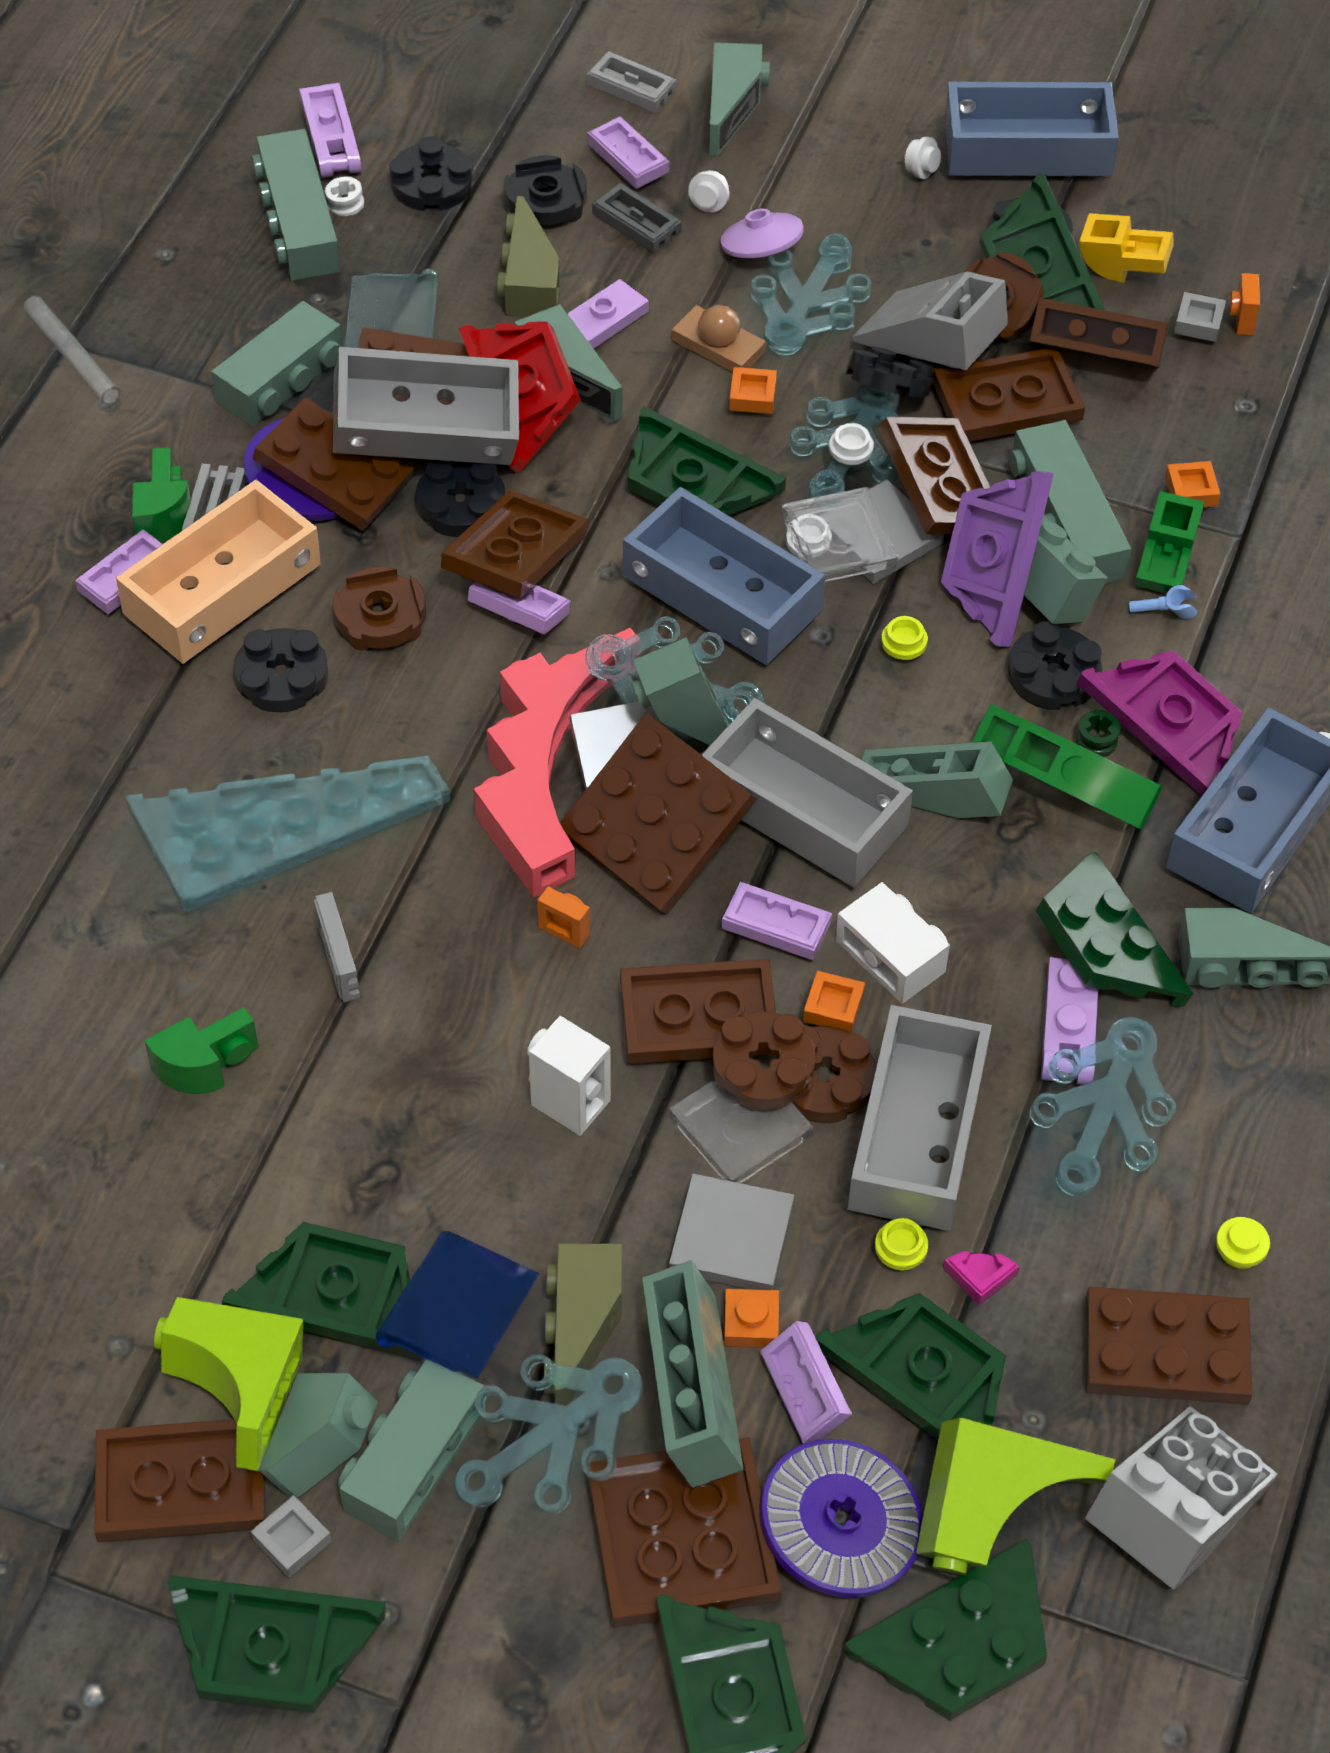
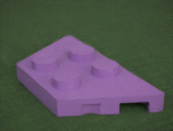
(995, 550)

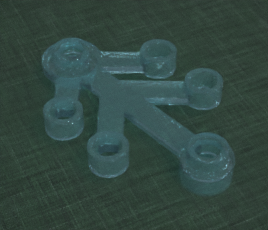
(789, 331)
(872, 407)
(627, 650)
(1109, 1098)
(556, 1427)

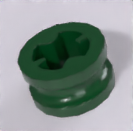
(1100, 721)

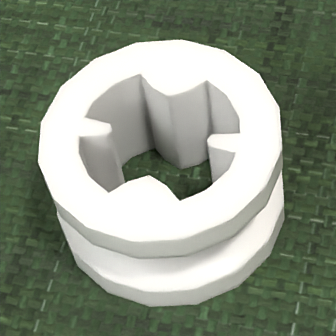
(347, 205)

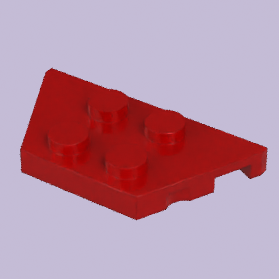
(544, 379)

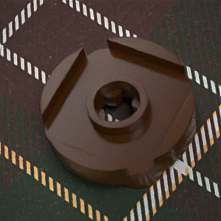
(1023, 290)
(379, 629)
(764, 1033)
(856, 1068)

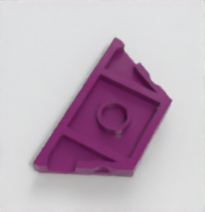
(1170, 713)

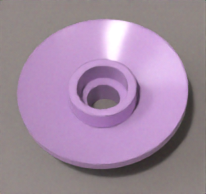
(762, 234)

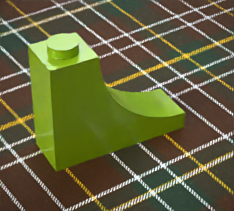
(240, 1359)
(982, 1479)

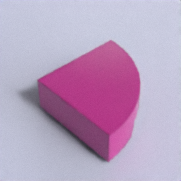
(980, 1273)

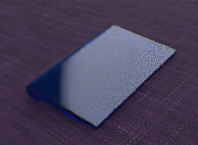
(457, 1304)

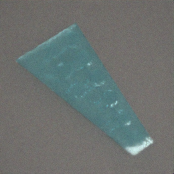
(269, 824)

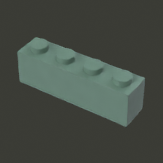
(297, 205)
(1074, 494)
(692, 1374)

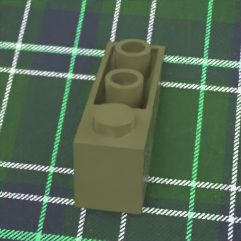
(531, 264)
(586, 1307)

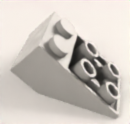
(940, 320)
(1179, 1496)

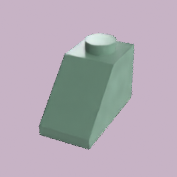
(317, 1430)

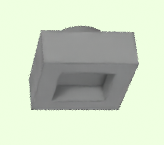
(1200, 316)
(291, 1536)

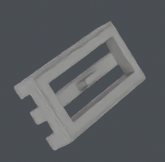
(631, 81)
(220, 479)
(336, 947)

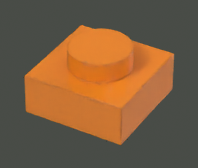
(1245, 304)
(753, 390)
(1194, 481)
(564, 916)
(834, 1001)
(751, 1317)

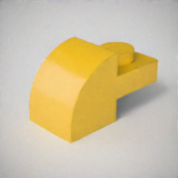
(1115, 248)

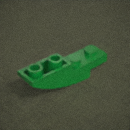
(1069, 767)

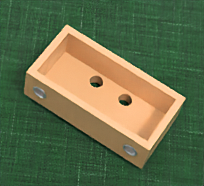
(266, 553)

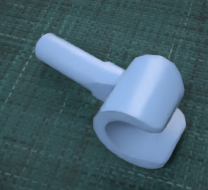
(1169, 602)

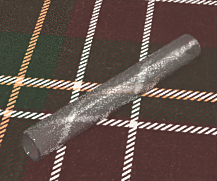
(72, 350)

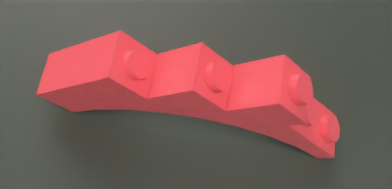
(518, 804)

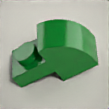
(164, 502)
(1169, 542)
(194, 1058)

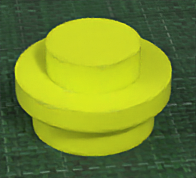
(904, 638)
(1242, 1242)
(901, 1244)

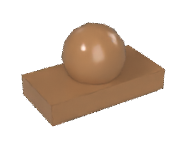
(718, 337)

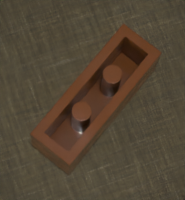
(1099, 332)

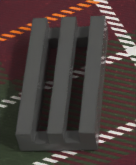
(632, 220)

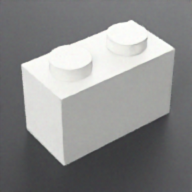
(892, 942)
(569, 1074)

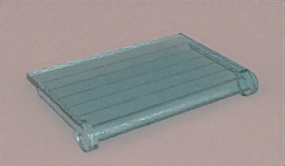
(392, 304)

